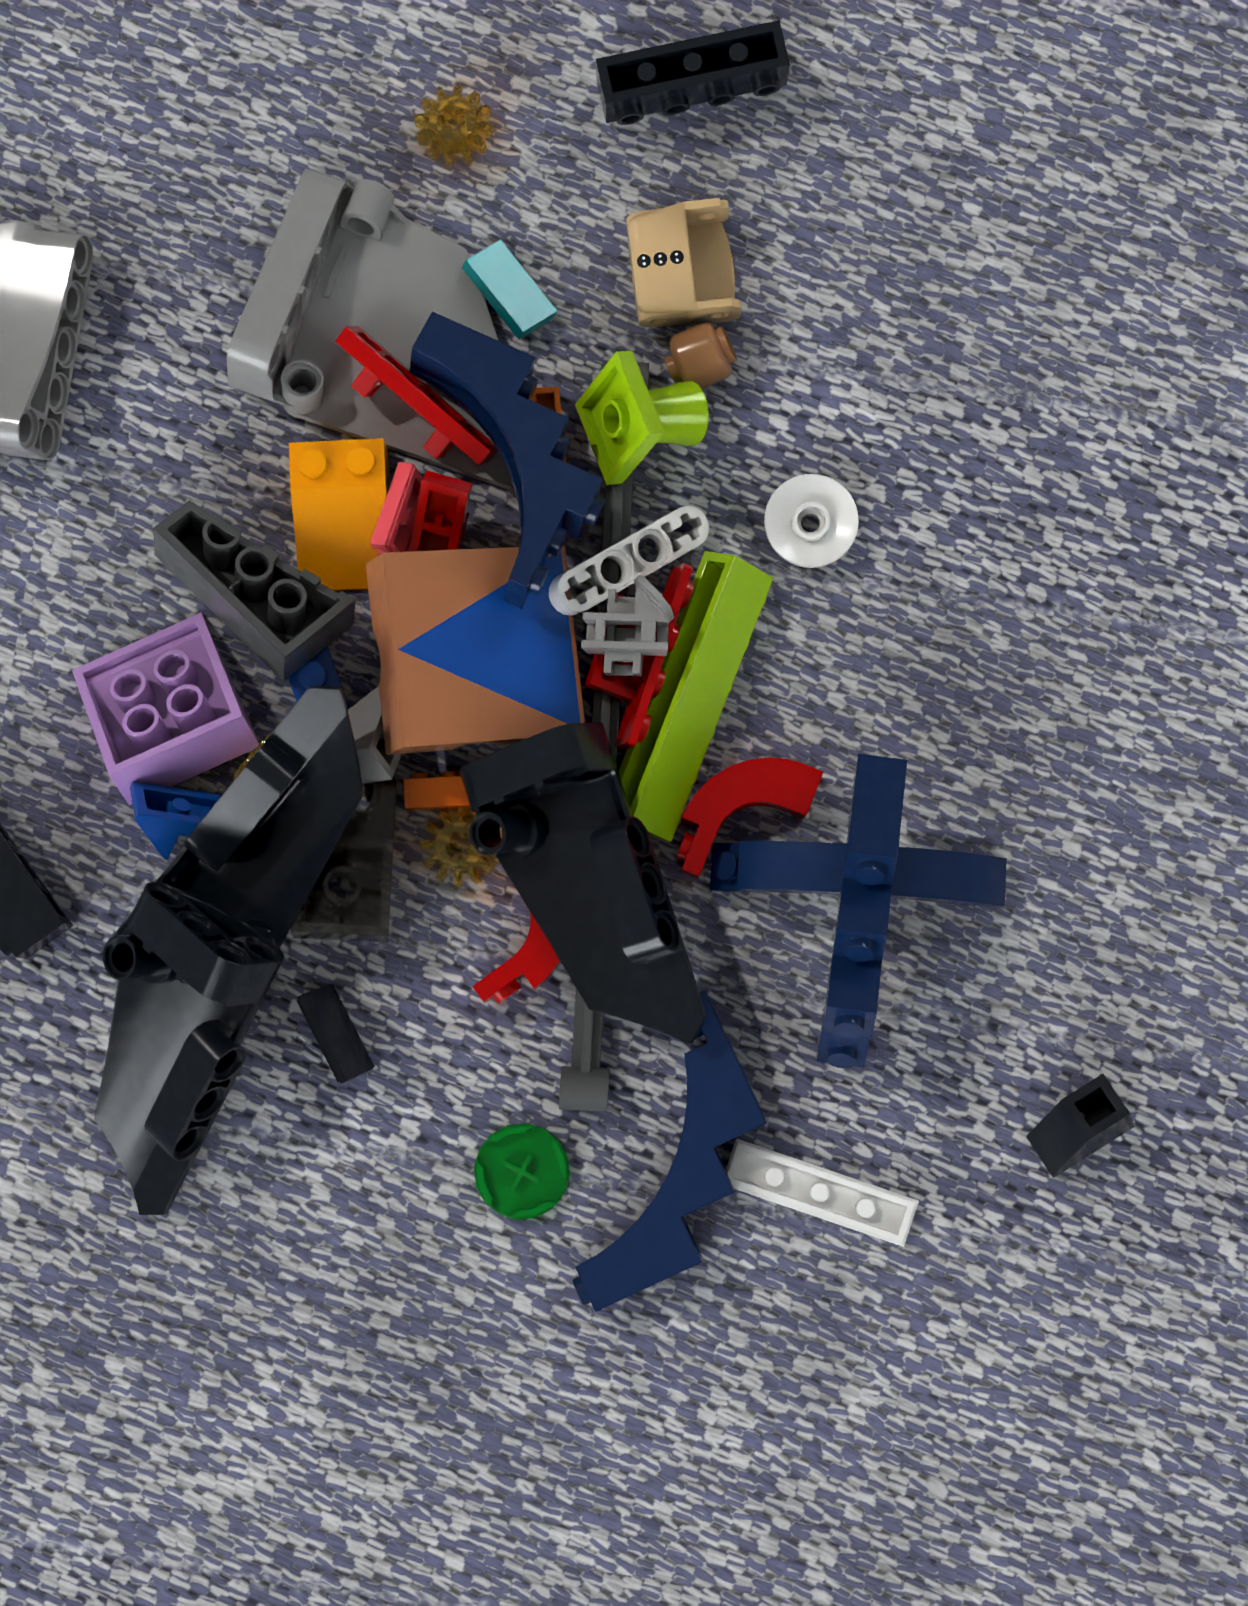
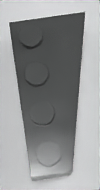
(257, 595)

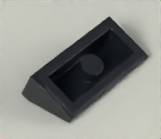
(335, 1033)

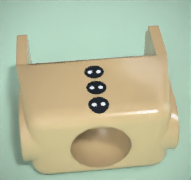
(682, 264)

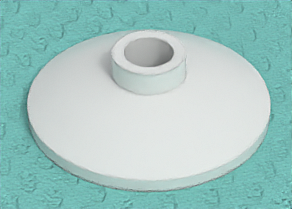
(815, 497)

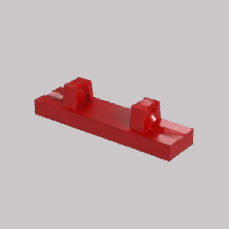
(384, 368)

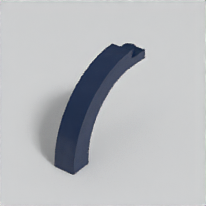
(818, 869)

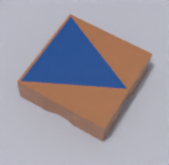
(462, 658)

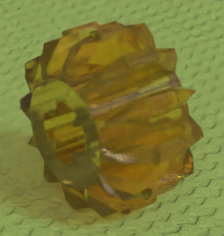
(440, 136)
(444, 843)

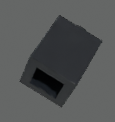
(1080, 1126)

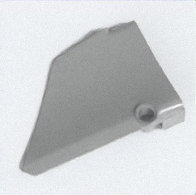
(360, 263)
(40, 327)

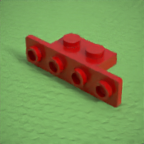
(638, 689)

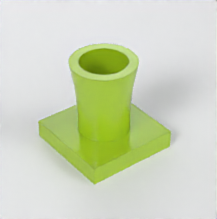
(629, 419)

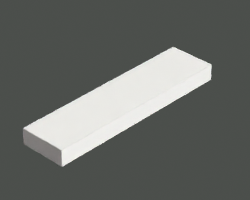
(821, 1192)

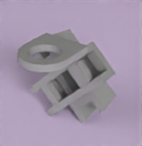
(646, 611)

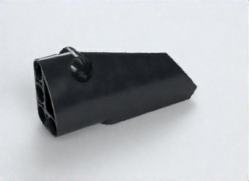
(276, 820)
(586, 874)
(176, 1033)

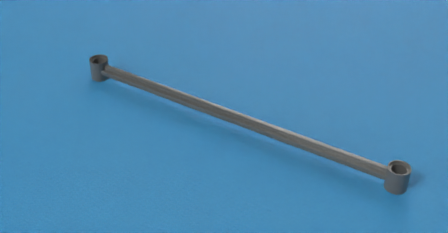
(584, 1082)

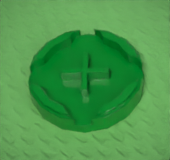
(521, 1171)

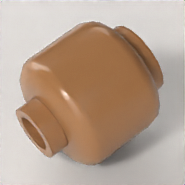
(701, 355)

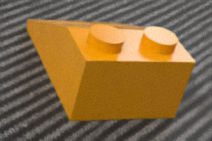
(336, 506)

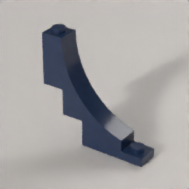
(660, 1241)

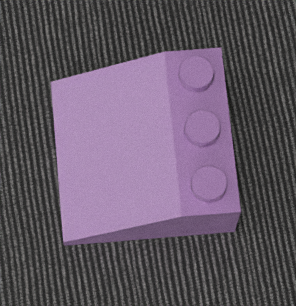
(164, 707)

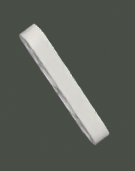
(628, 558)

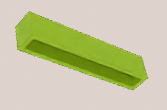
(695, 689)

